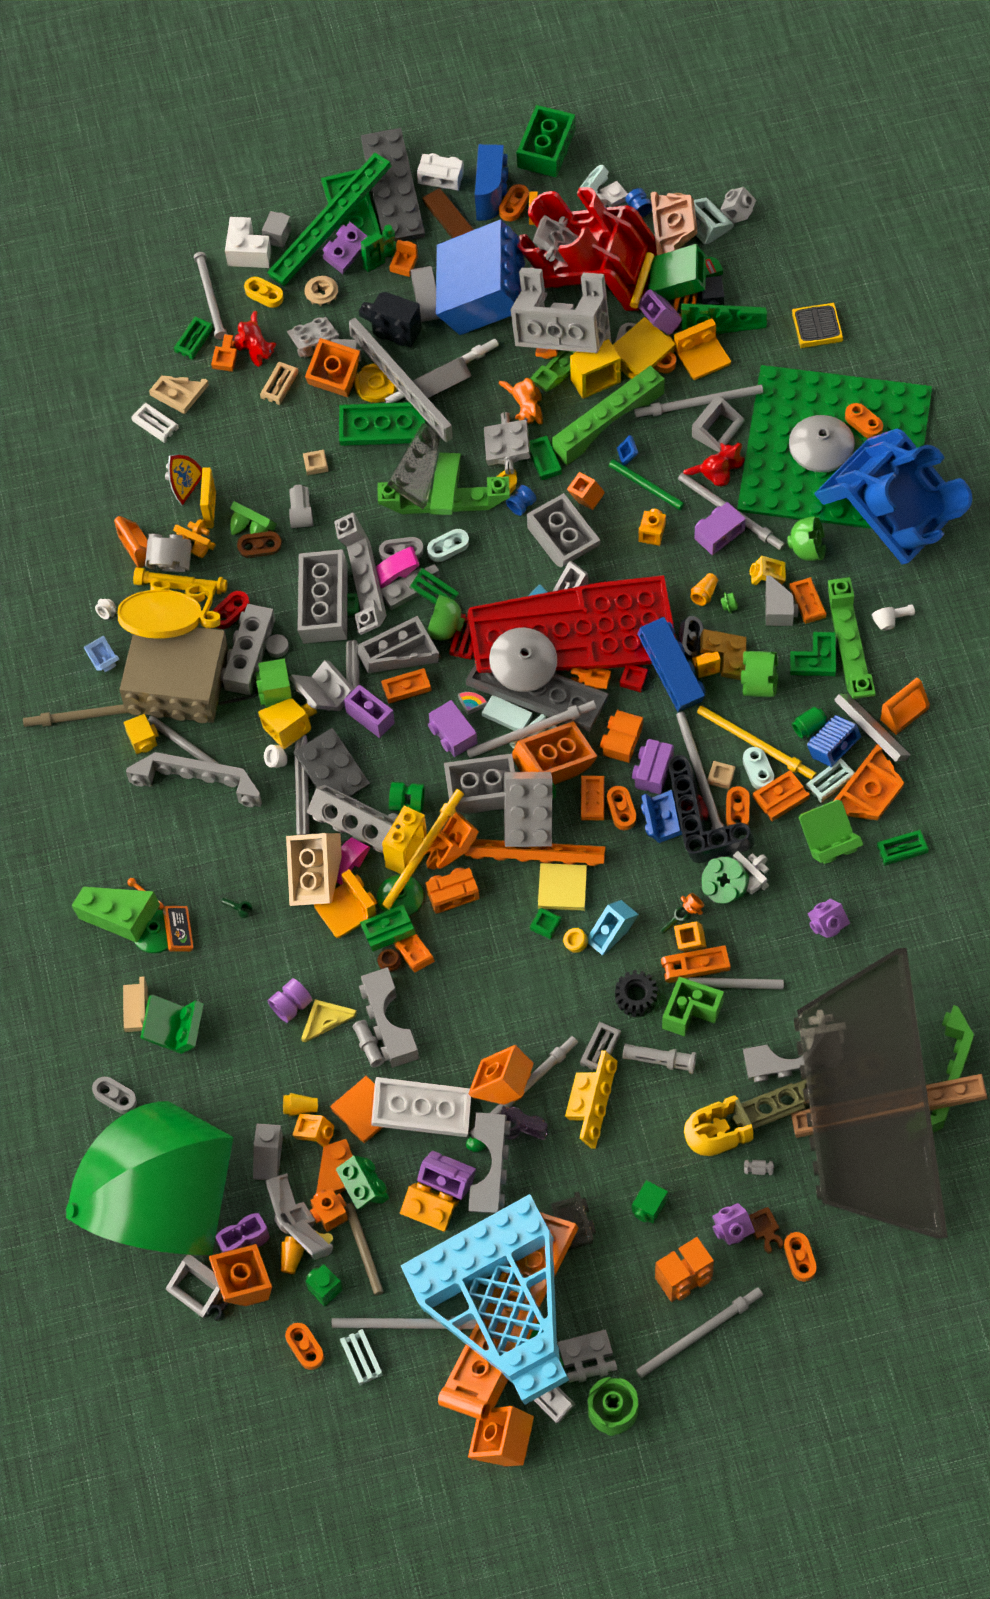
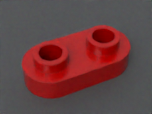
(228, 609)

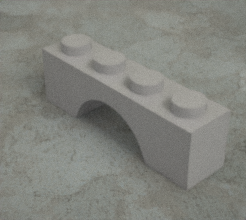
(397, 1042)
(763, 1062)
(487, 1195)

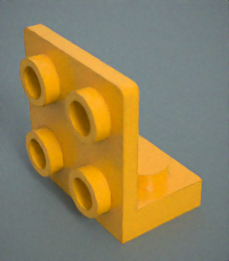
(701, 350)

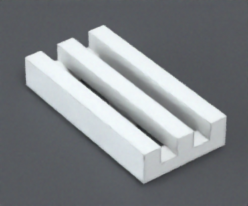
(142, 423)

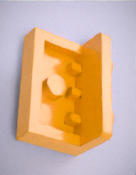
(428, 1206)

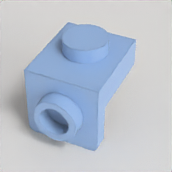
(101, 654)

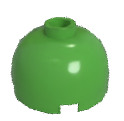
(807, 539)
(445, 619)

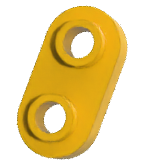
(265, 292)

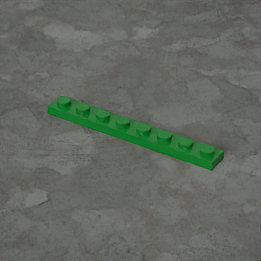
(329, 219)

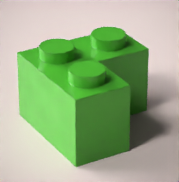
(273, 682)
(691, 1000)

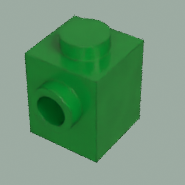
(323, 1284)

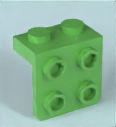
(829, 832)

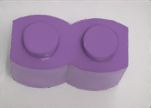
(248, 1232)

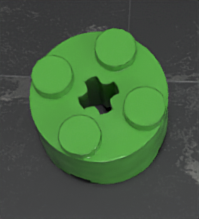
(760, 674)
(613, 1391)

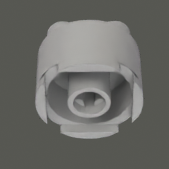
(169, 553)

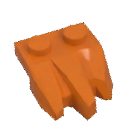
(451, 842)

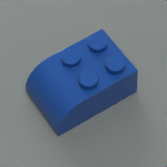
(490, 180)

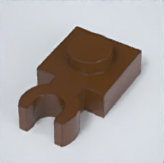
(765, 1227)

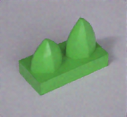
(243, 515)

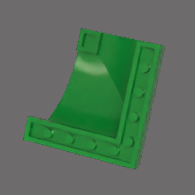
(154, 1181)

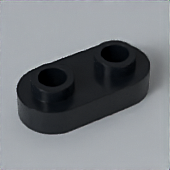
(691, 638)

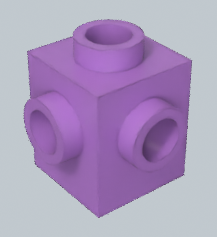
(828, 918)
(732, 1224)

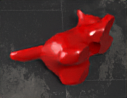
(252, 339)
(717, 466)

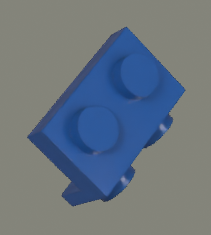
(661, 816)

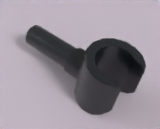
(221, 1308)

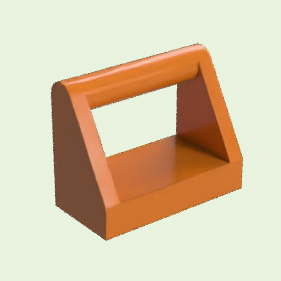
(132, 539)
(905, 706)

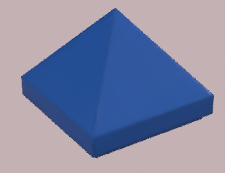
(627, 450)

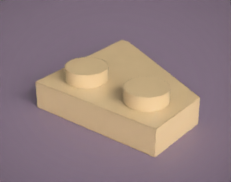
(178, 392)

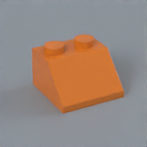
(333, 367)
(502, 1076)
(241, 1276)
(502, 1437)

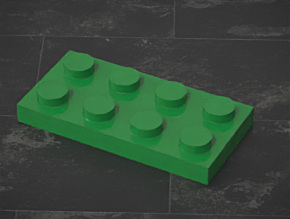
(362, 215)
(378, 423)

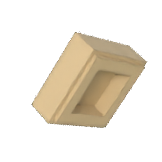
(315, 462)
(721, 775)

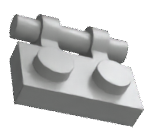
(587, 1349)

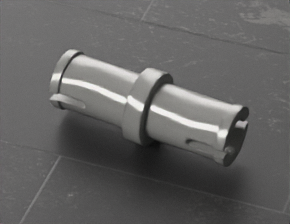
(368, 1043)

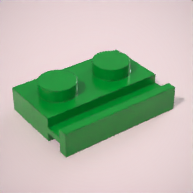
(387, 928)

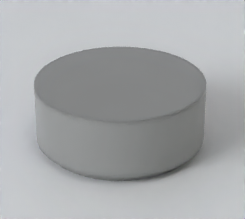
(277, 646)

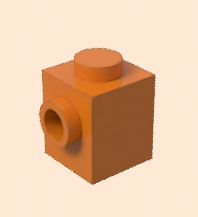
(586, 491)

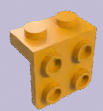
(348, 906)

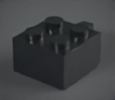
(393, 318)

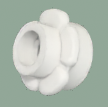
(105, 608)

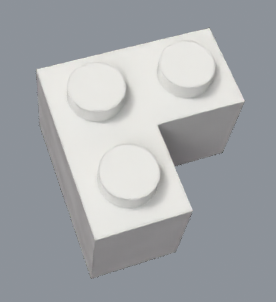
(244, 248)

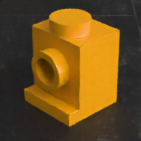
(652, 527)

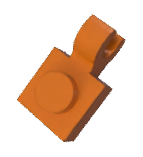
(225, 356)
(592, 677)

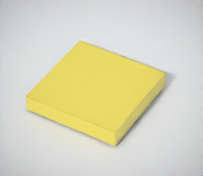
(562, 886)

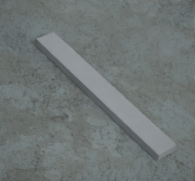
(400, 380)

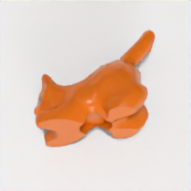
(526, 396)

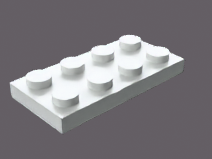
(421, 1107)

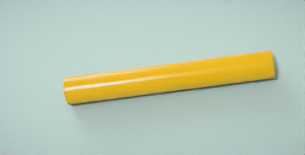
(642, 280)

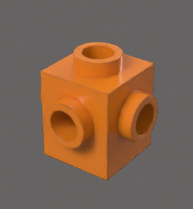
(328, 1209)

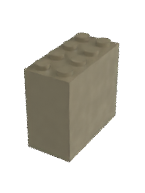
(175, 675)

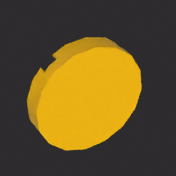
(373, 384)

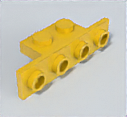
(590, 1098)

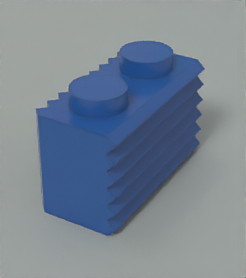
(833, 740)

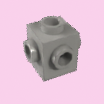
(738, 205)

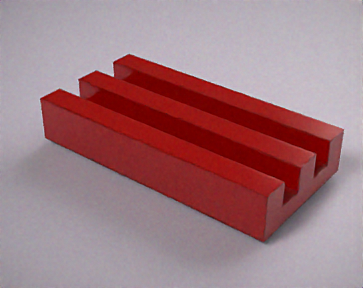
(460, 653)

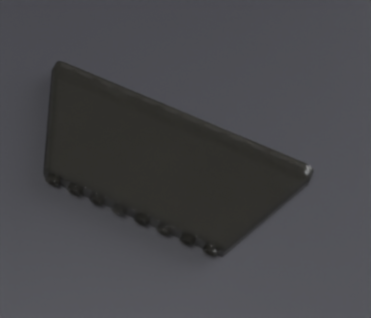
(871, 1100)

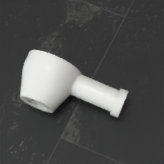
(886, 616)

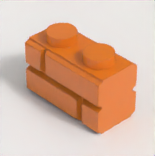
(452, 890)

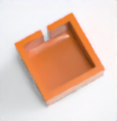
(681, 1276)

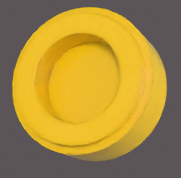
(575, 940)

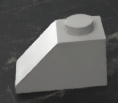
(779, 604)
(267, 1151)

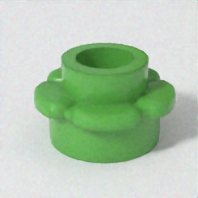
(729, 602)

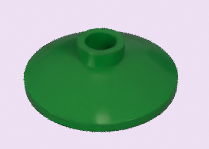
(411, 898)
(155, 940)

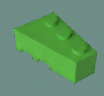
(117, 910)

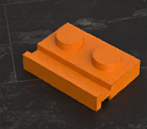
(781, 795)

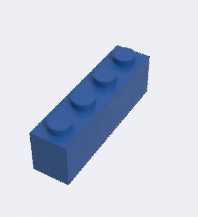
(671, 664)

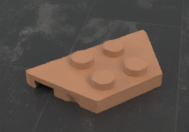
(673, 221)

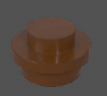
(390, 959)

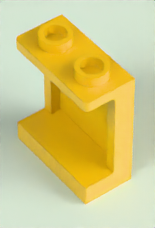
(642, 347)

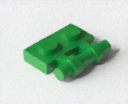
(378, 247)

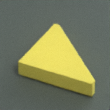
(325, 1017)

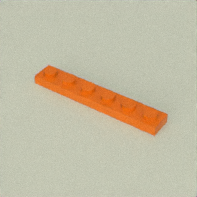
(557, 852)

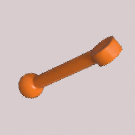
(132, 883)

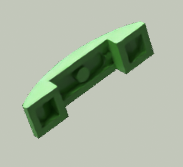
(554, 372)

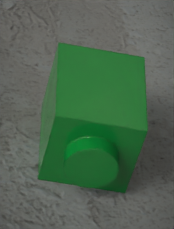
(649, 1202)

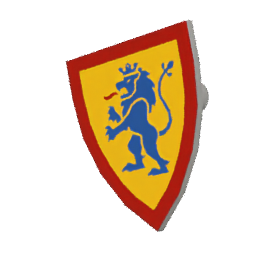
(183, 476)

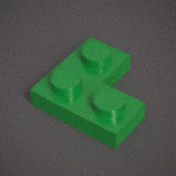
(820, 661)

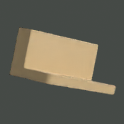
(134, 1005)

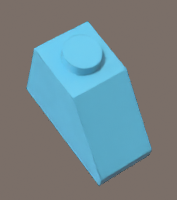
(611, 926)

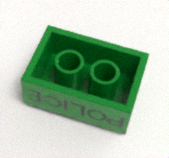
(546, 141)

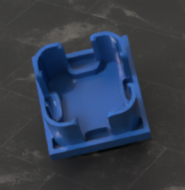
(898, 492)

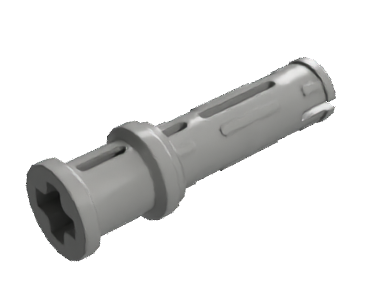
(671, 1058)

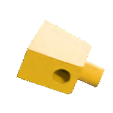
(286, 721)

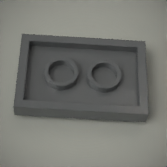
(331, 764)

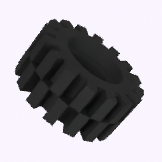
(636, 980)

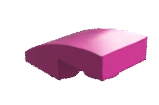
(397, 565)
(352, 855)

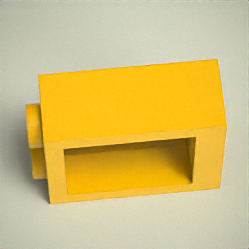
(403, 843)

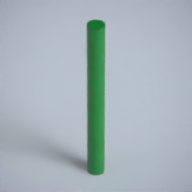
(646, 484)

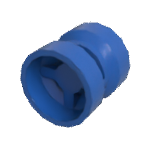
(638, 200)
(523, 498)

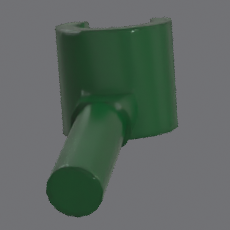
(245, 904)
(675, 919)

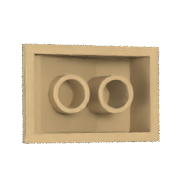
(313, 867)

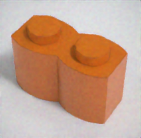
(622, 736)

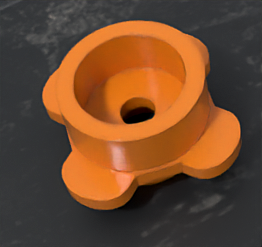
(692, 904)

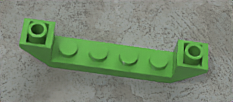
(466, 498)
(856, 676)
(959, 1029)

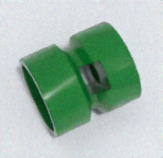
(398, 796)

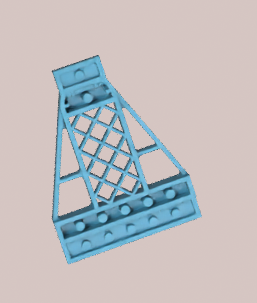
(484, 1252)

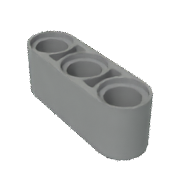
(425, 292)
(443, 377)

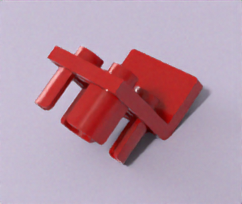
(609, 243)

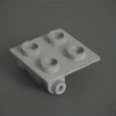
(309, 334)

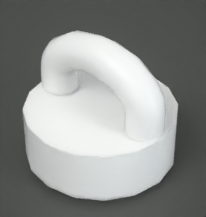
(275, 756)

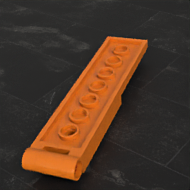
(476, 1383)

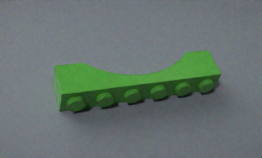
(578, 436)

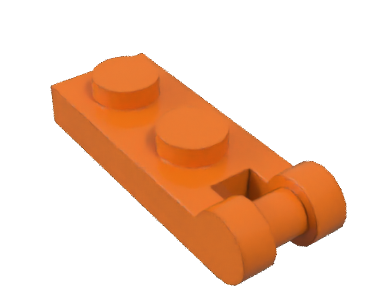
(696, 963)

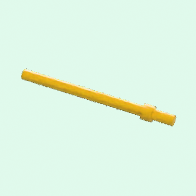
(793, 764)
(447, 811)

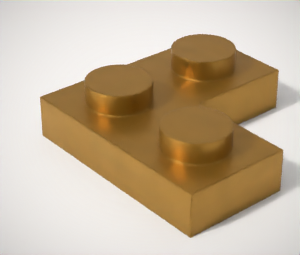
(729, 648)

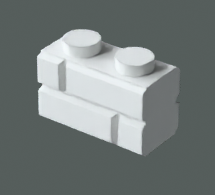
(440, 171)

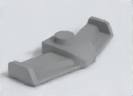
(295, 1218)

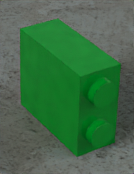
(678, 272)

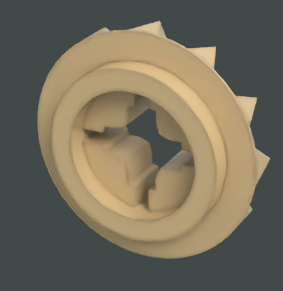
(326, 284)

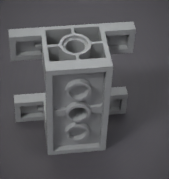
(560, 325)

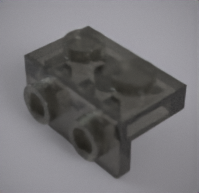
(575, 1211)

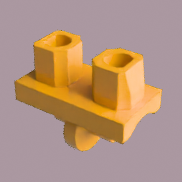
(201, 543)

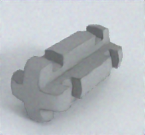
(758, 1167)

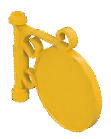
(168, 612)

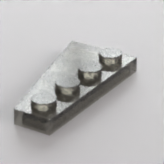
(416, 468)

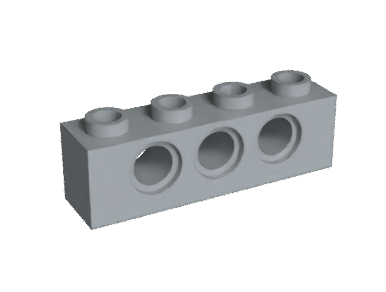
(243, 679)
(321, 811)

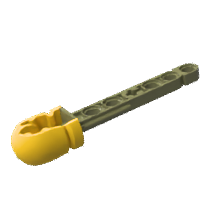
(701, 1132)

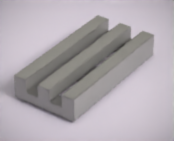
(592, 1064)

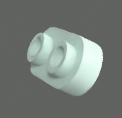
(596, 178)
(447, 545)
(757, 766)

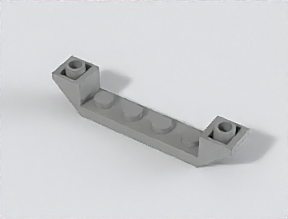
(364, 572)
(144, 771)

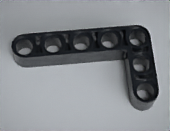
(693, 818)

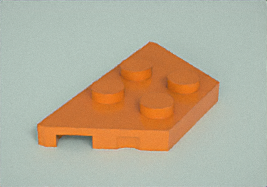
(871, 787)

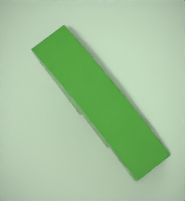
(445, 483)

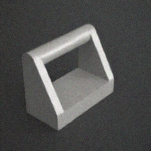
(716, 408)
(192, 1265)

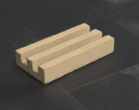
(272, 396)

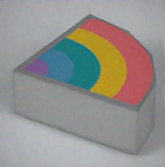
(472, 701)

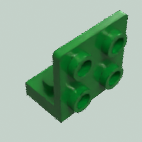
(171, 1024)

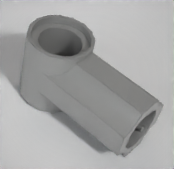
(300, 507)

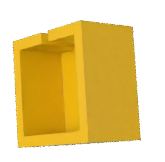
(595, 370)

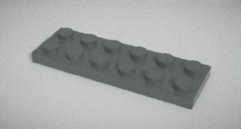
(395, 191)
(549, 700)

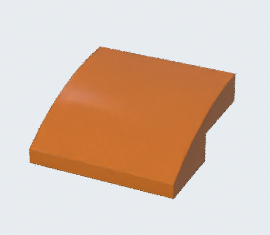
(356, 1109)

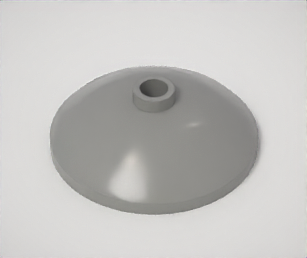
(817, 451)
(520, 671)

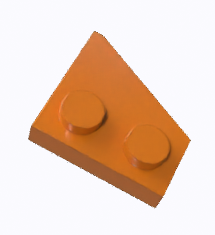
(333, 1157)

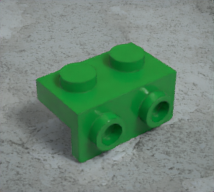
(362, 1181)

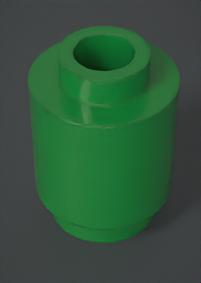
(809, 722)

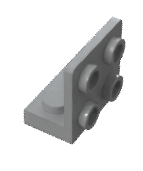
(324, 689)

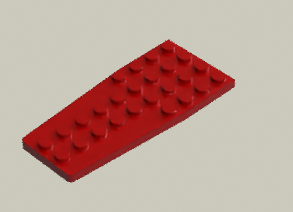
(586, 624)

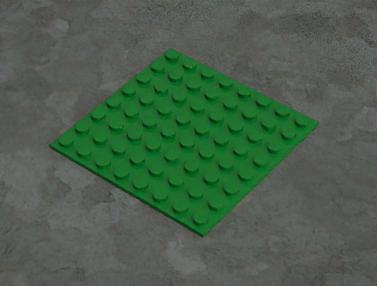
(772, 478)

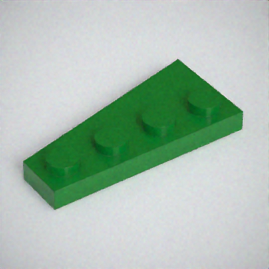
(726, 317)

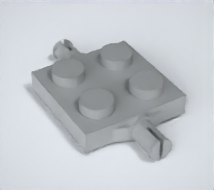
(551, 235)
(507, 442)

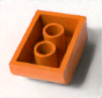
(556, 751)

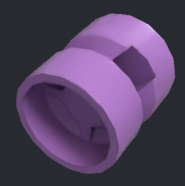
(292, 998)

